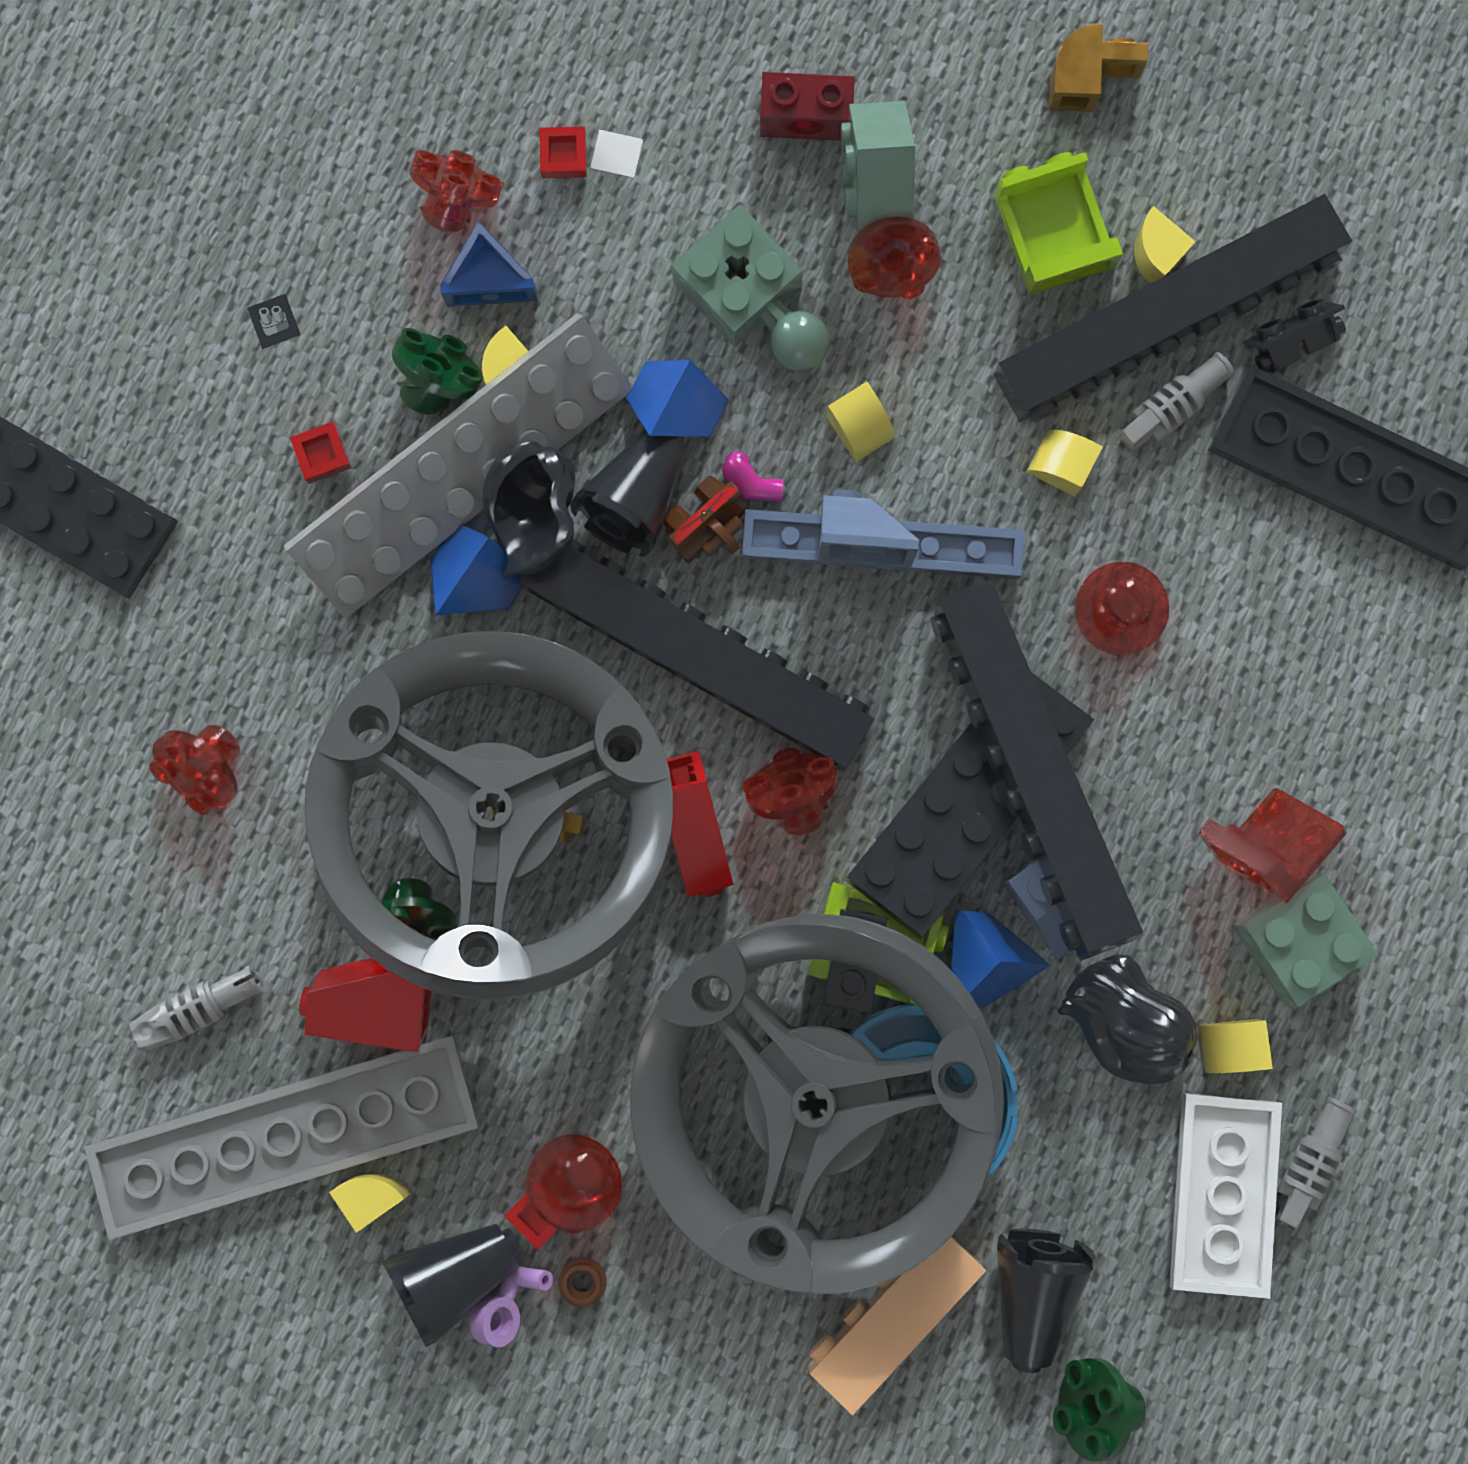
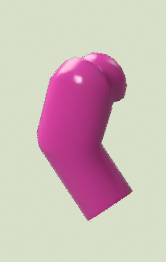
(745, 478)

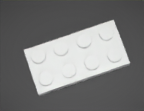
(1225, 1195)

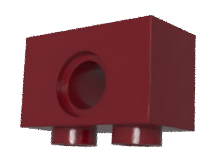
(805, 105)

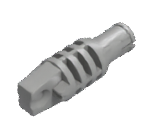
(1175, 402)
(193, 1009)
(1314, 1163)

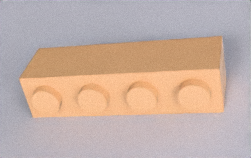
(891, 1324)

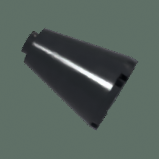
(632, 493)
(451, 1276)
(1039, 1293)

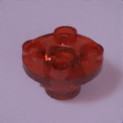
(453, 188)
(894, 258)
(1121, 608)
(198, 766)
(793, 790)
(573, 1183)

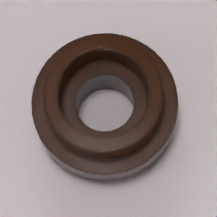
(579, 1297)

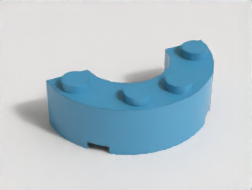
(908, 1033)

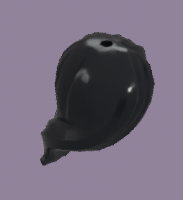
(529, 504)
(1129, 1023)

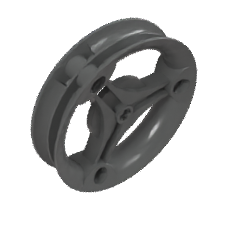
(457, 798)
(797, 1131)

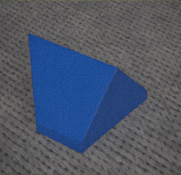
(486, 274)
(676, 400)
(470, 575)
(990, 957)

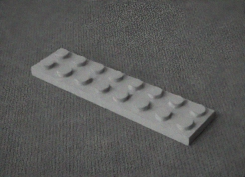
(441, 476)
(281, 1137)

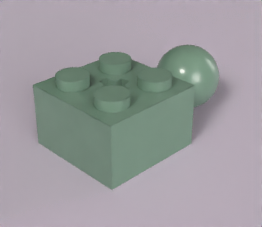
(739, 305)

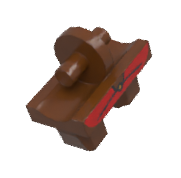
(709, 526)

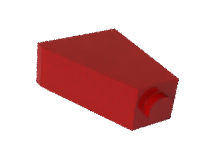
(696, 829)
(366, 1006)

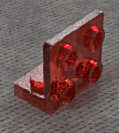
(1276, 843)

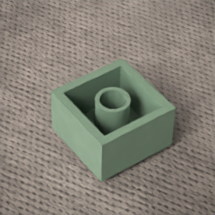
(878, 162)
(1305, 942)

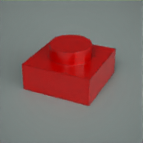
(563, 152)
(320, 452)
(529, 1223)

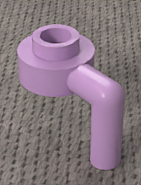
(497, 1316)

